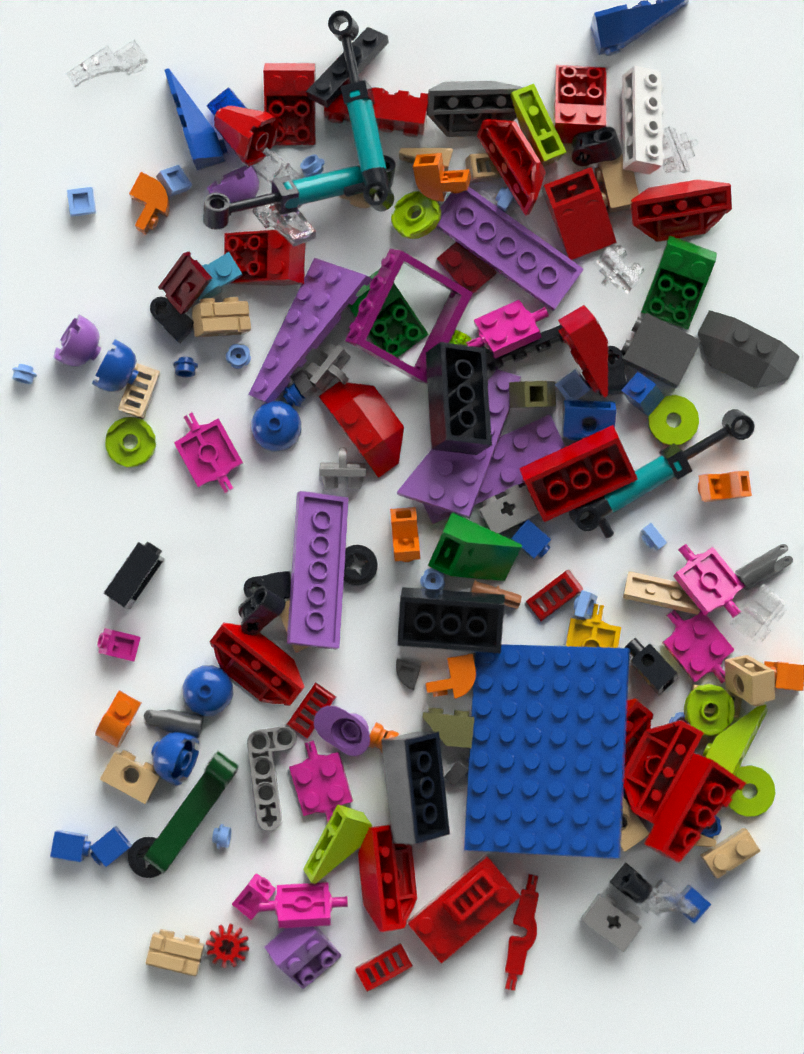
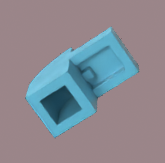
(223, 272)

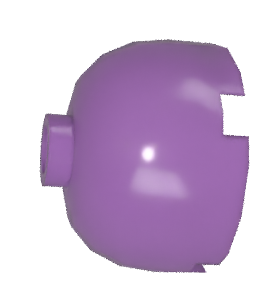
(237, 184)
(78, 343)

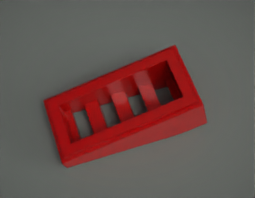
(573, 583)
(324, 693)
(453, 911)
(360, 969)

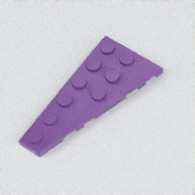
(308, 322)
(455, 479)

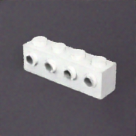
(642, 120)

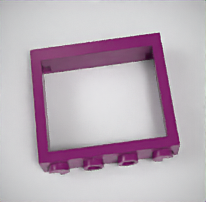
(371, 305)

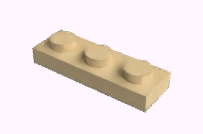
(658, 592)

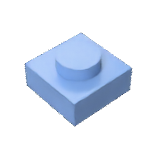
(174, 180)
(504, 199)
(81, 201)
(573, 385)
(652, 537)
(584, 604)

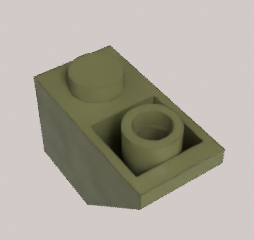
(532, 394)
(453, 729)

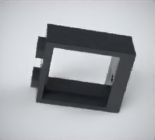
(134, 574)

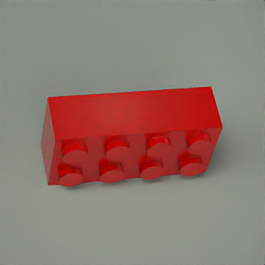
(578, 473)
(439, 929)

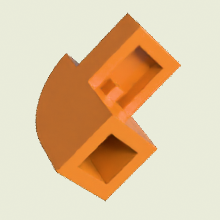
(436, 182)
(154, 197)
(724, 486)
(405, 534)
(787, 675)
(461, 678)
(118, 719)

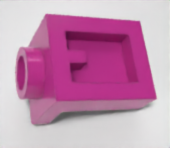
(118, 644)
(256, 890)

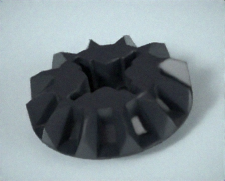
(368, 570)
(136, 861)

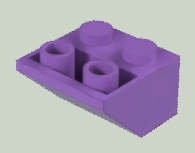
(302, 953)

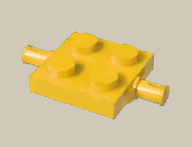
(593, 631)

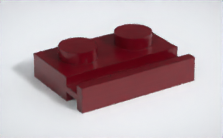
(466, 267)
(185, 282)

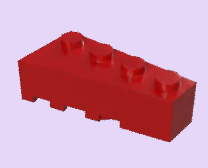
(392, 111)
(692, 807)

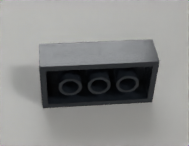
(458, 398)
(451, 620)
(415, 787)

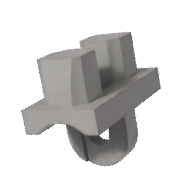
(335, 360)
(331, 472)

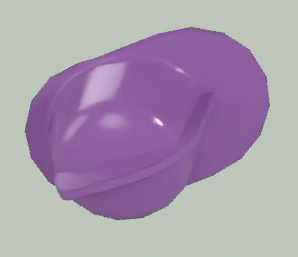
(343, 730)

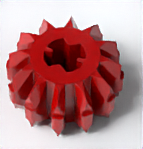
(235, 950)

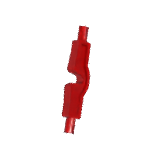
(520, 945)

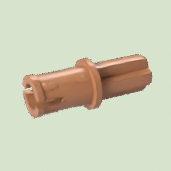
(511, 599)

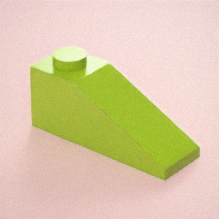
(537, 125)
(733, 743)
(338, 841)

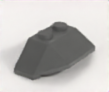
(463, 105)
(745, 351)

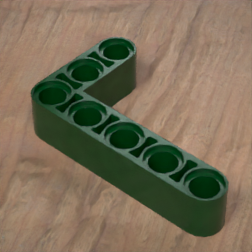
(191, 812)

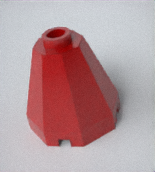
(247, 132)

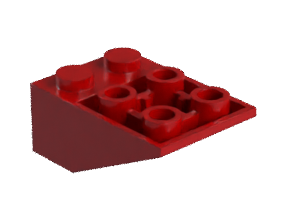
(579, 100)
(287, 101)
(579, 213)
(266, 258)
(587, 347)

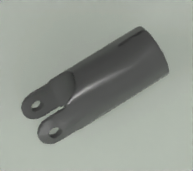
(763, 567)
(175, 721)

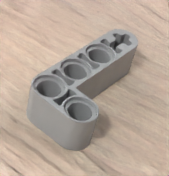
(270, 778)

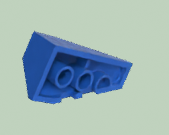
(620, 26)
(200, 136)

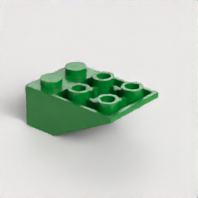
(679, 282)
(396, 324)
(473, 551)

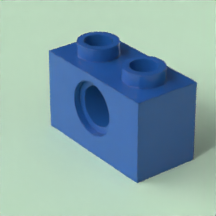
(578, 410)

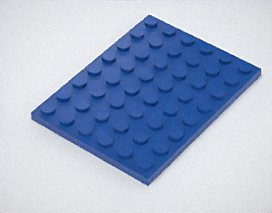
(548, 751)

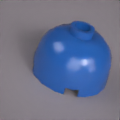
(117, 368)
(276, 426)
(207, 690)
(175, 756)

